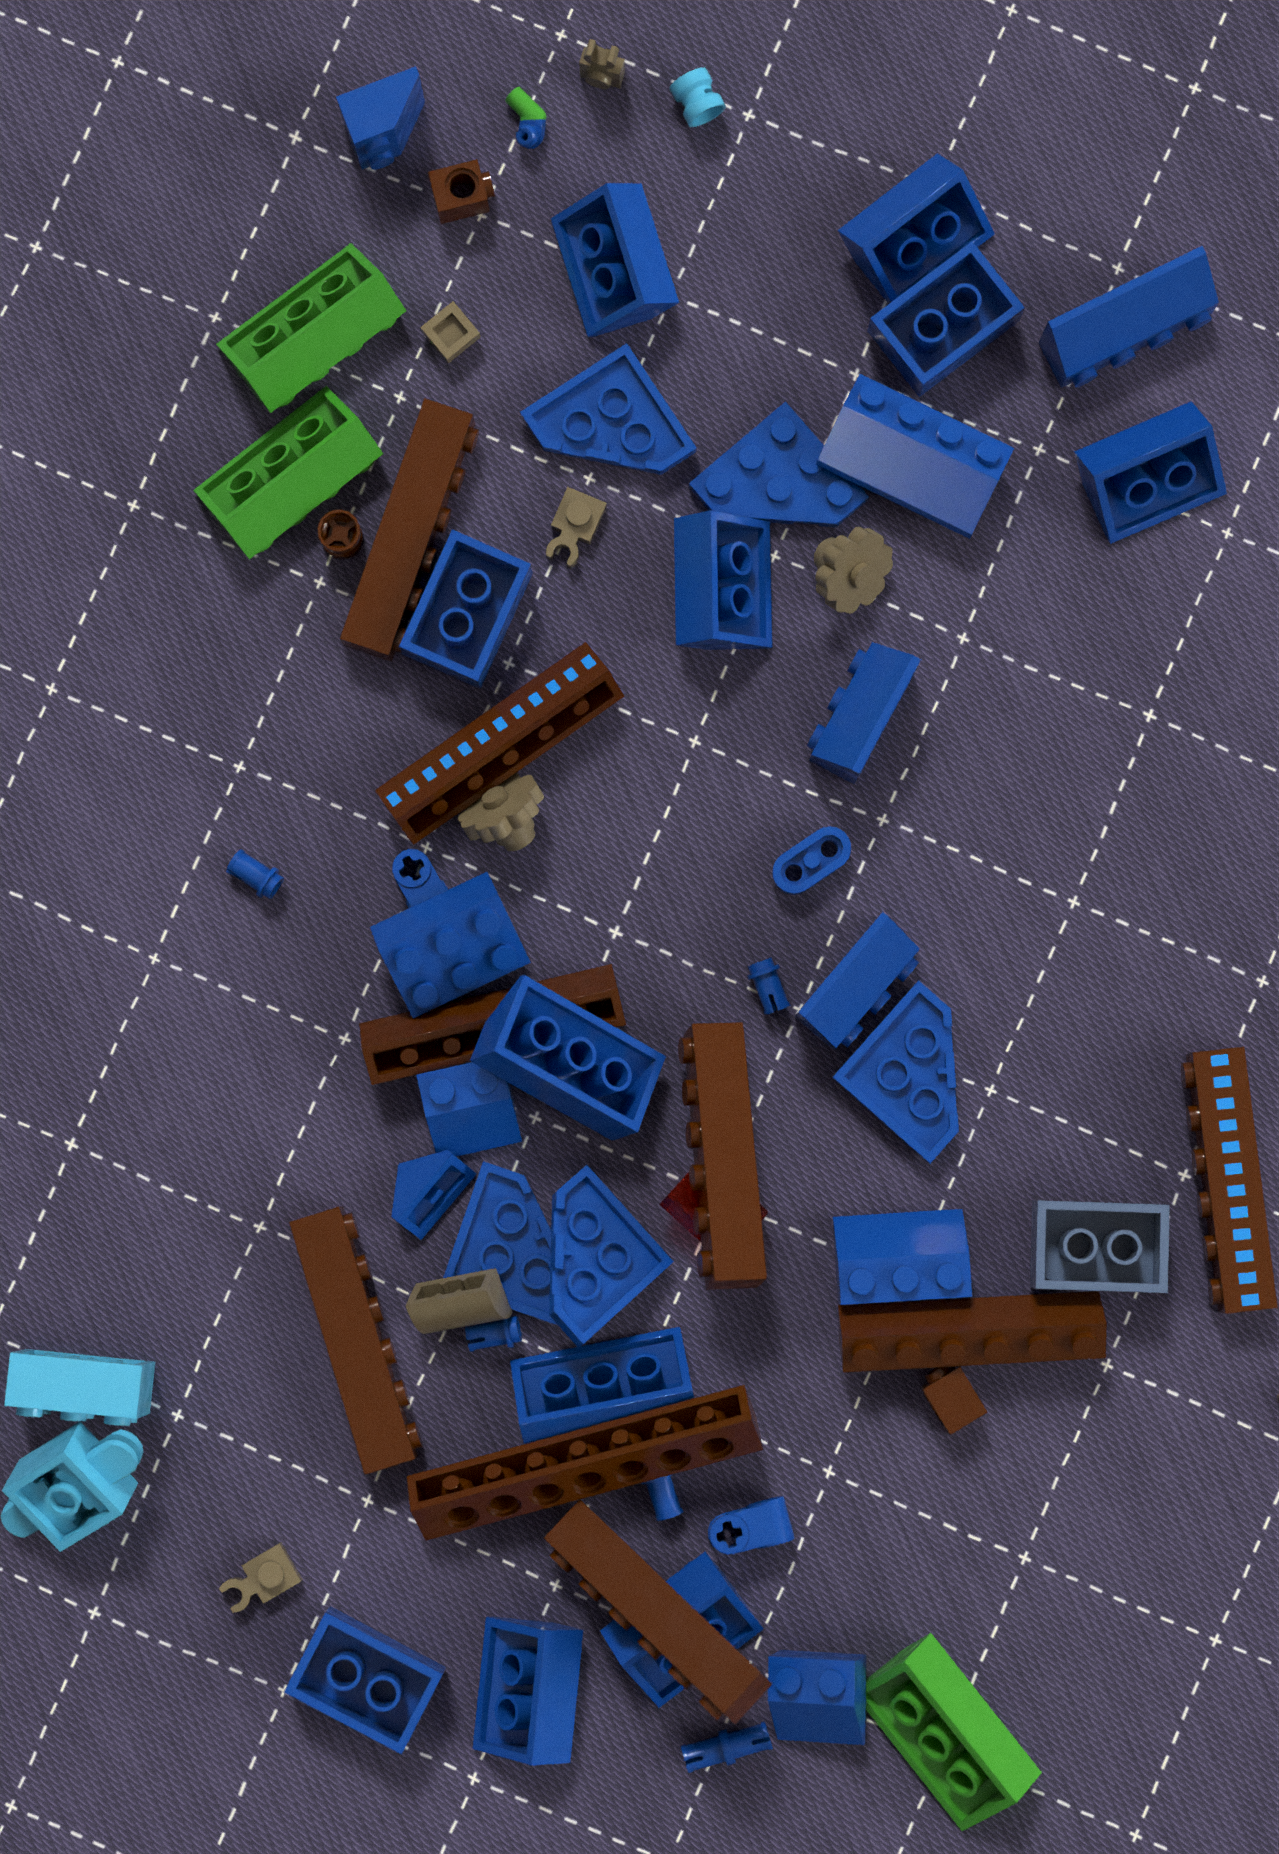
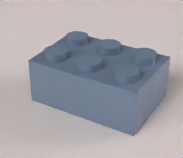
(1099, 1246)

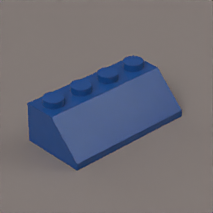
(1130, 319)
(914, 456)
(569, 1059)
(599, 1383)

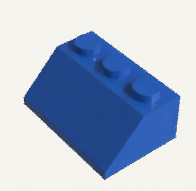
(916, 227)
(614, 258)
(1151, 471)
(722, 581)
(862, 710)
(859, 983)
(901, 1257)
(713, 1598)
(528, 1690)

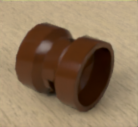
(337, 527)

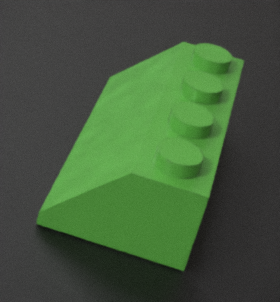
(312, 327)
(289, 472)
(948, 1733)

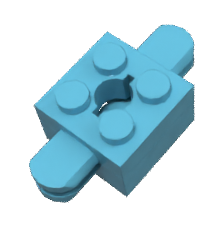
(71, 1485)

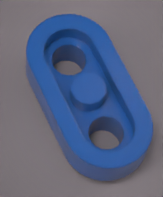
(811, 861)

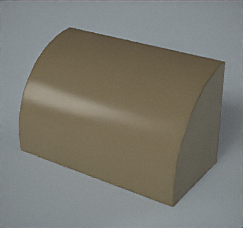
(458, 1302)

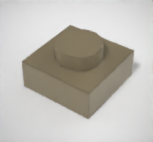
(450, 332)

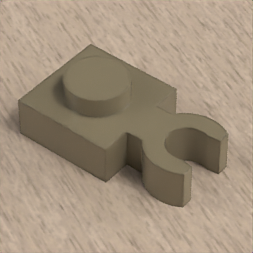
(601, 66)
(576, 520)
(266, 1575)

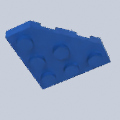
(611, 418)
(776, 477)
(909, 1073)
(507, 1233)
(596, 1256)

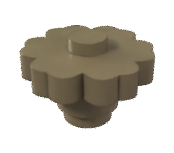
(852, 569)
(504, 813)

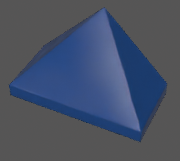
(427, 1189)

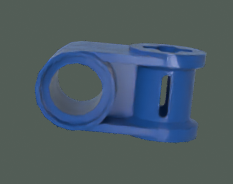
(426, 886)
(760, 1526)

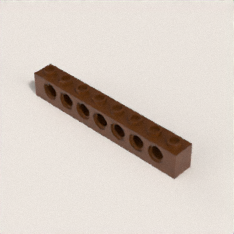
(584, 1463)

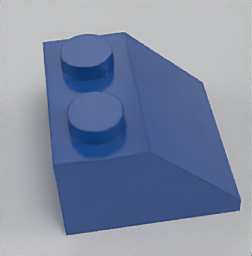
(382, 117)
(468, 1109)
(818, 1696)

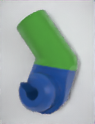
(532, 118)

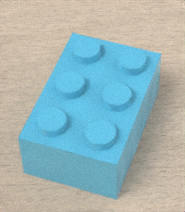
(79, 1386)

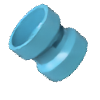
(697, 97)

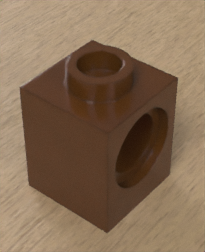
(446, 179)
(952, 1398)

